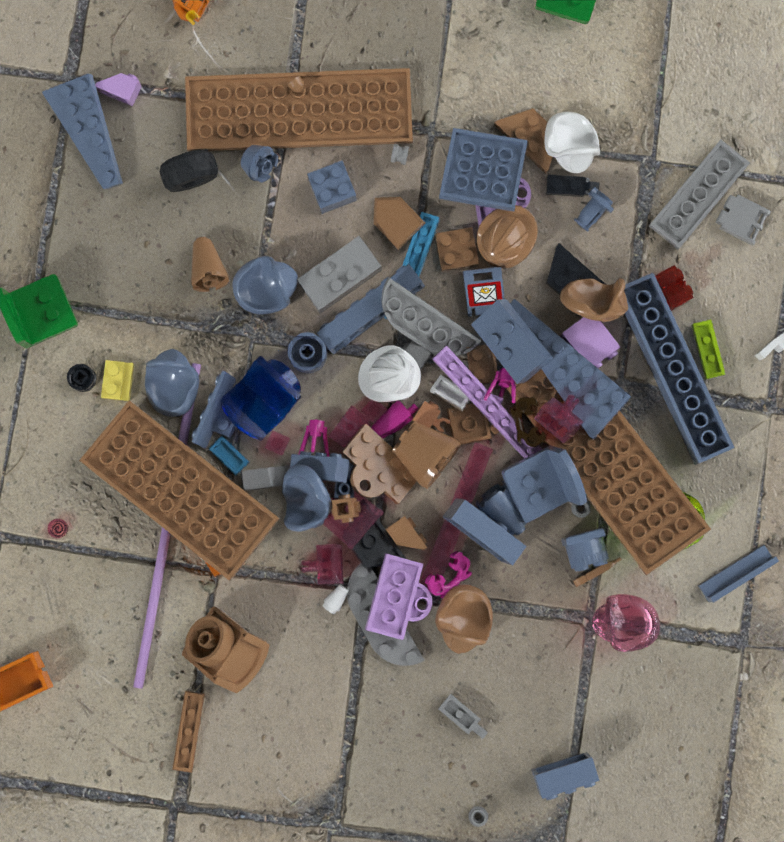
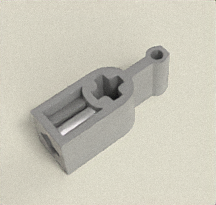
(263, 478)

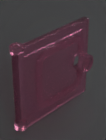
(353, 531)

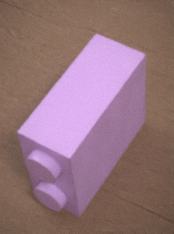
(591, 341)

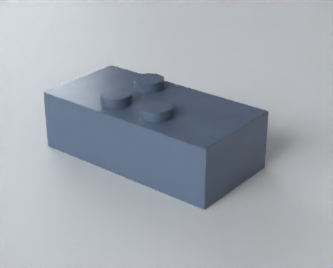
(511, 341)
(484, 531)

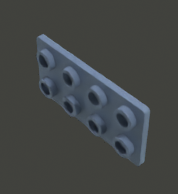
(214, 417)

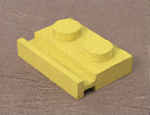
(117, 380)

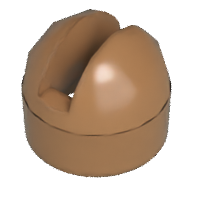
(296, 84)

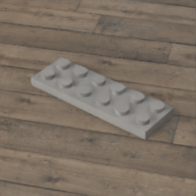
(699, 194)

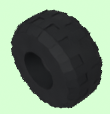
(188, 170)

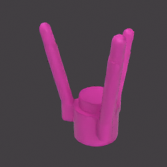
(505, 381)
(315, 429)

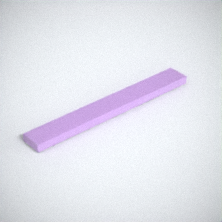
(475, 393)

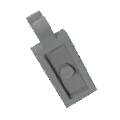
(462, 716)

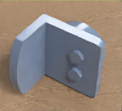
(543, 483)

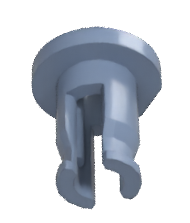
(594, 209)

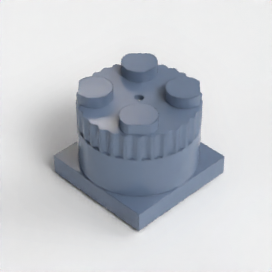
(586, 549)

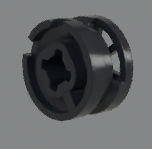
(81, 377)

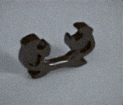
(532, 439)

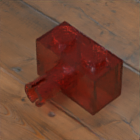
(674, 287)

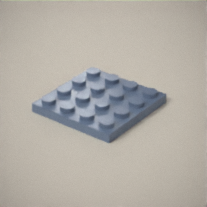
(483, 169)

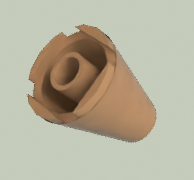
(207, 267)

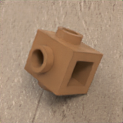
(339, 508)

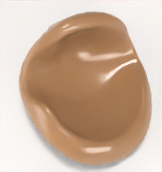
(507, 236)
(595, 299)
(464, 618)

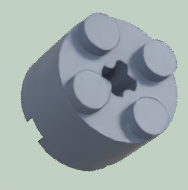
(300, 345)

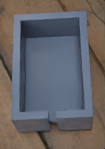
(565, 776)

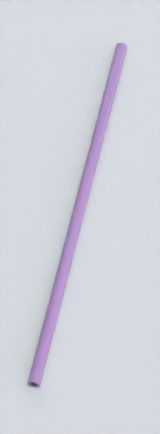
(158, 572)

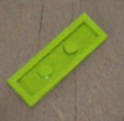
(708, 349)

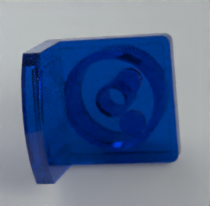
(262, 398)

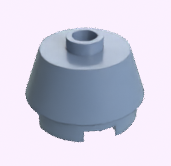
(258, 162)

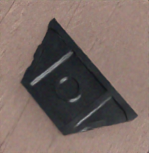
(566, 269)
(374, 545)

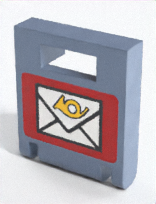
(484, 292)

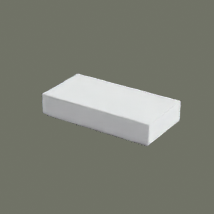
(450, 393)

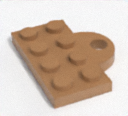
(377, 466)

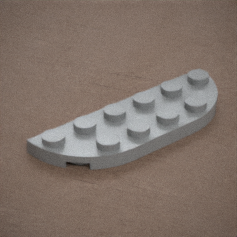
(423, 322)
(360, 597)

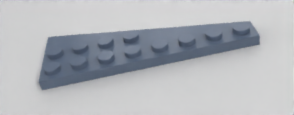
(575, 375)

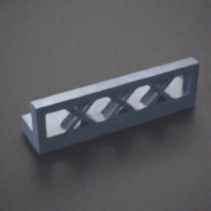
(737, 574)

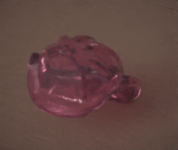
(627, 622)

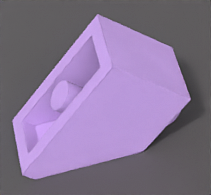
(120, 87)

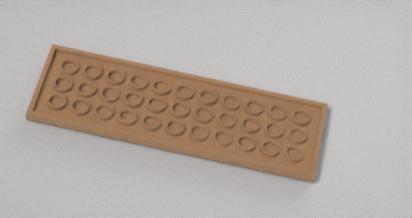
(329, 111)
(625, 484)

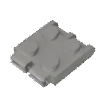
(742, 218)

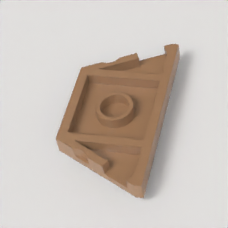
(530, 127)

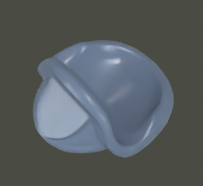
(264, 285)
(171, 383)
(305, 499)

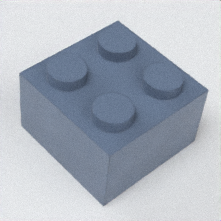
(332, 187)

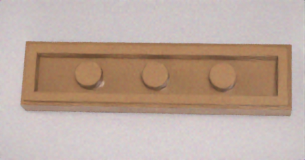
(188, 731)

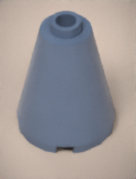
(501, 508)

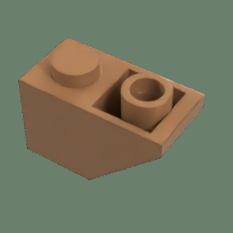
(404, 534)

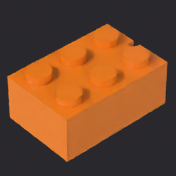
(22, 680)

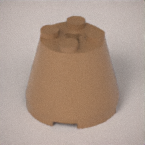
(425, 452)

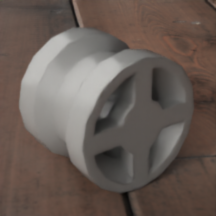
(399, 154)

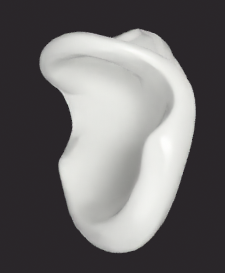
(571, 141)
(389, 375)

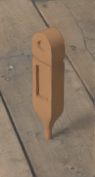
(595, 572)

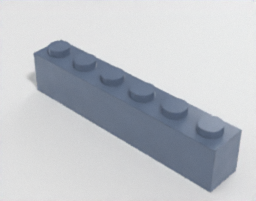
(364, 312)

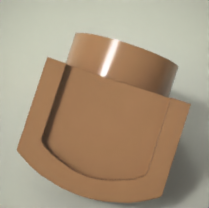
(224, 650)

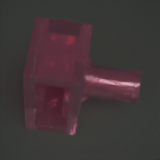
(559, 418)
(348, 426)
(328, 564)

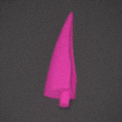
(394, 419)

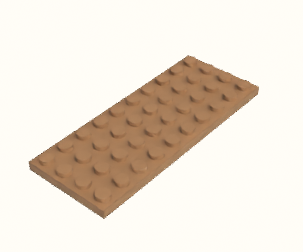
(179, 490)

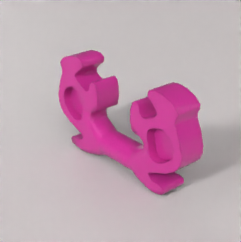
(460, 564)

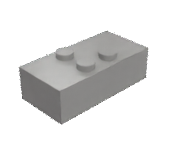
(339, 274)

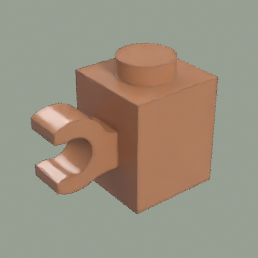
(428, 415)

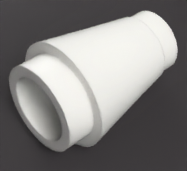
(335, 599)

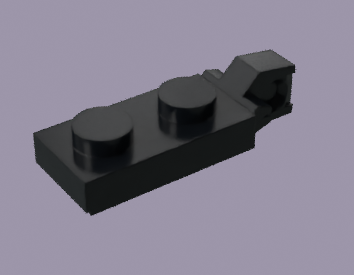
(569, 185)

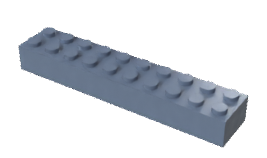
(675, 370)

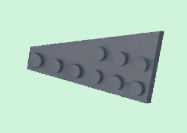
(82, 116)

